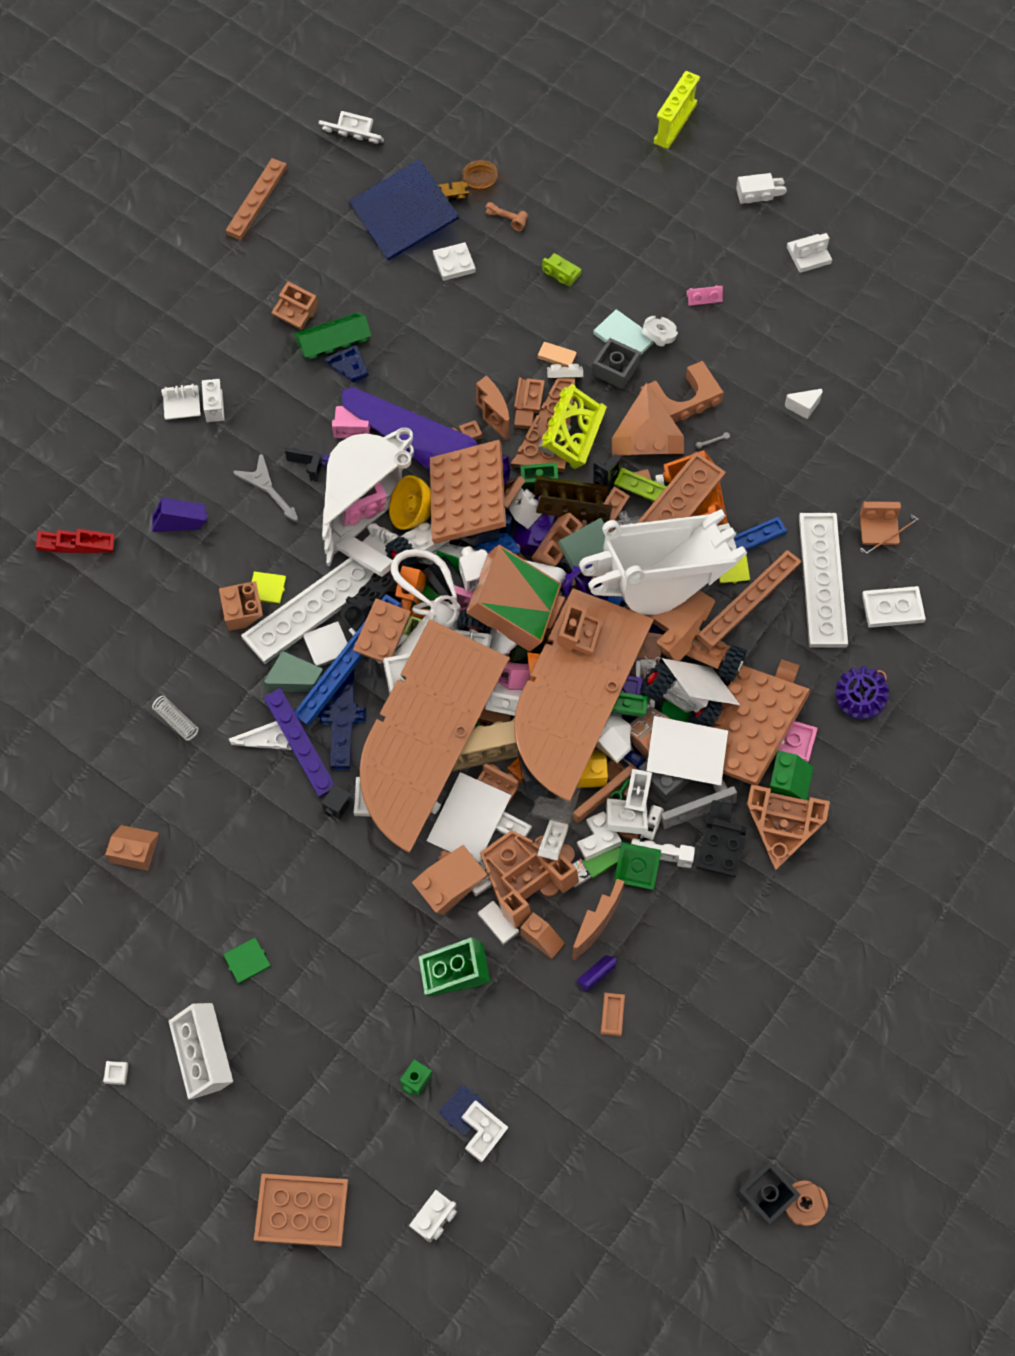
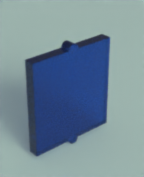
(457, 1106)

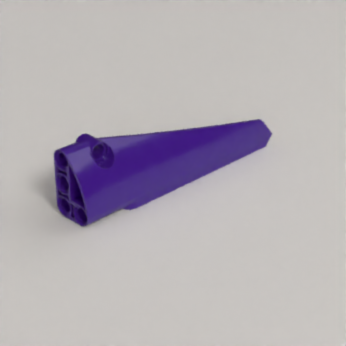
(428, 436)

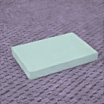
(623, 330)

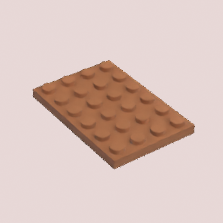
(467, 492)
(758, 723)

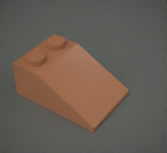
(450, 880)

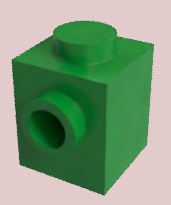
(415, 1078)

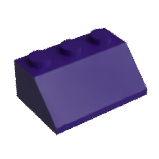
(531, 538)

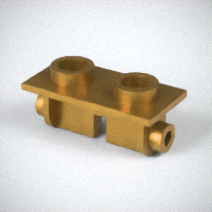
(457, 190)

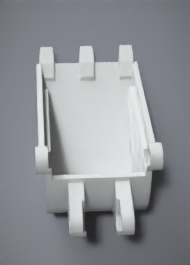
(354, 470)
(661, 561)

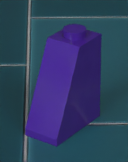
(178, 515)

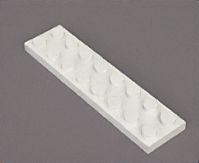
(823, 580)
(306, 610)

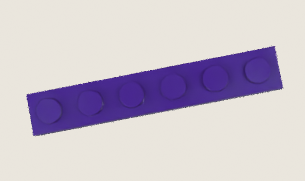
(299, 742)

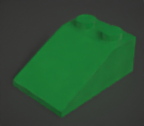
(454, 967)

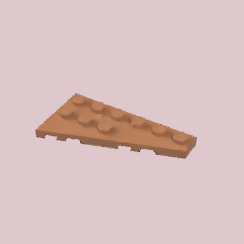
(528, 451)

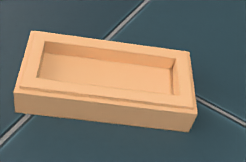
(556, 354)

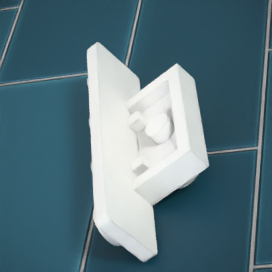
(353, 125)

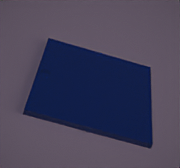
(404, 209)

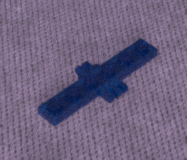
(342, 716)

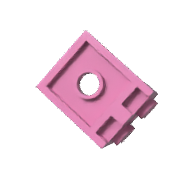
(365, 507)

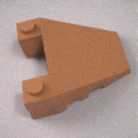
(682, 625)
(519, 872)

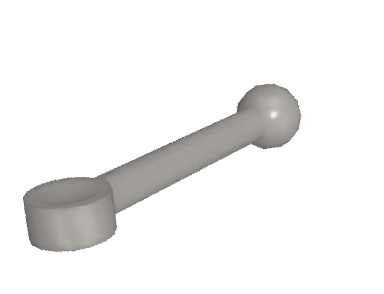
(726, 436)

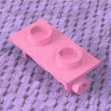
(705, 295)

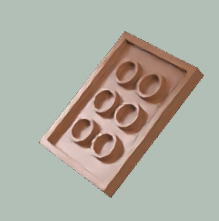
(301, 1210)

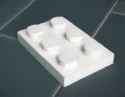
(893, 606)

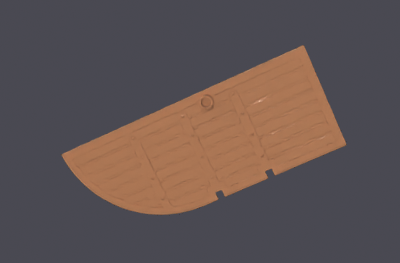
(575, 693)
(425, 729)

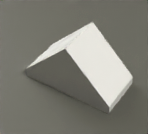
(803, 402)
(638, 790)

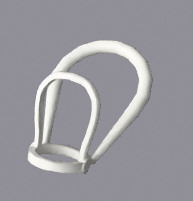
(433, 604)

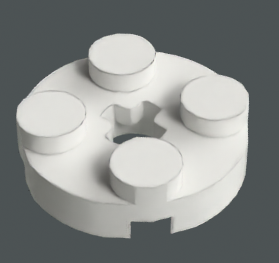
(659, 330)

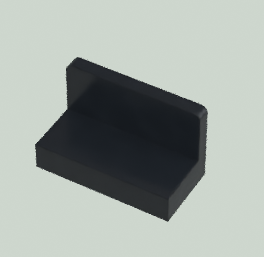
(438, 580)

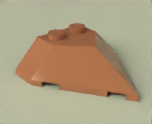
(647, 429)
(785, 821)

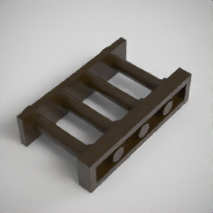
(574, 497)

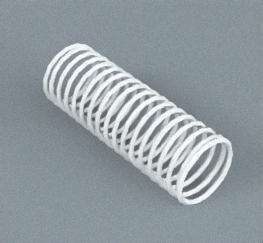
(160, 714)

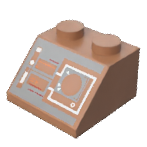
(642, 729)

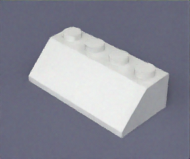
(200, 1050)

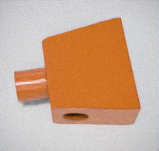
(417, 580)

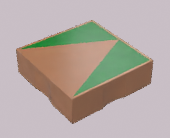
(514, 598)

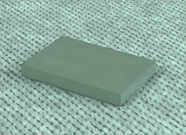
(583, 543)

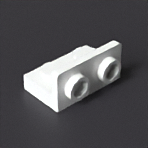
(433, 1216)

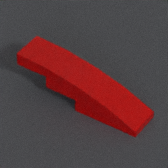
(75, 542)

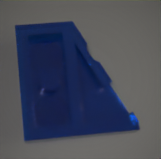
(349, 364)

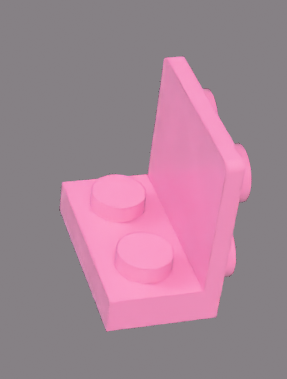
(348, 424)

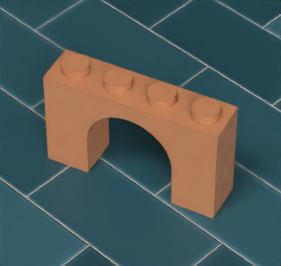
(706, 389)

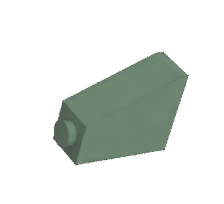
(292, 675)

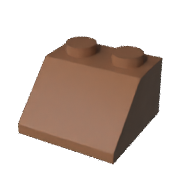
(132, 847)

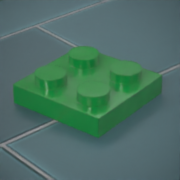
(637, 865)

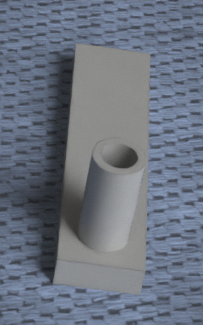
(698, 807)

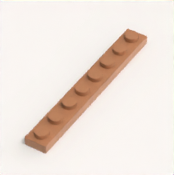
(748, 600)

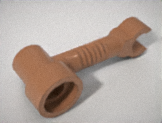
(518, 220)

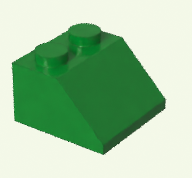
(790, 776)

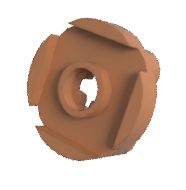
(815, 1211)

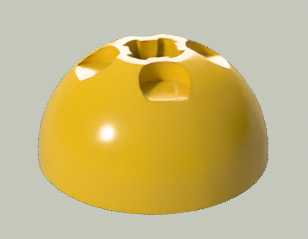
(410, 503)

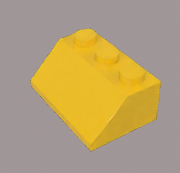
(595, 771)

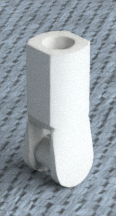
(654, 819)

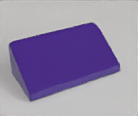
(597, 972)

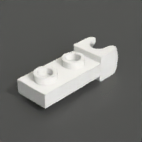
(683, 855)

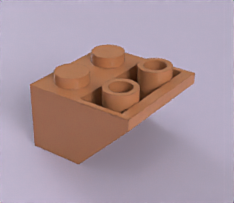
(240, 605)

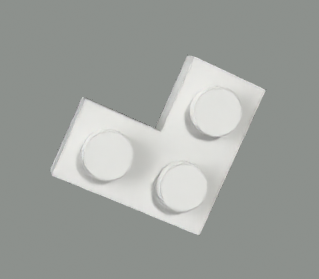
(601, 840)
(488, 1130)

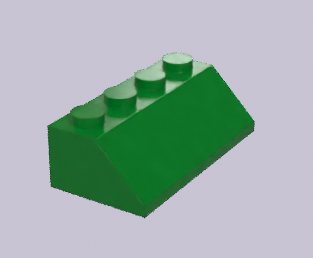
(333, 335)

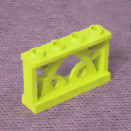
(676, 109)
(558, 426)

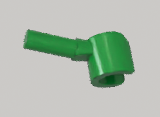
(621, 790)

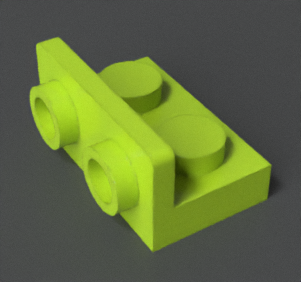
(561, 269)

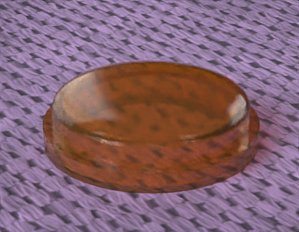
(480, 174)

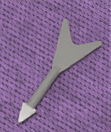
(262, 480)

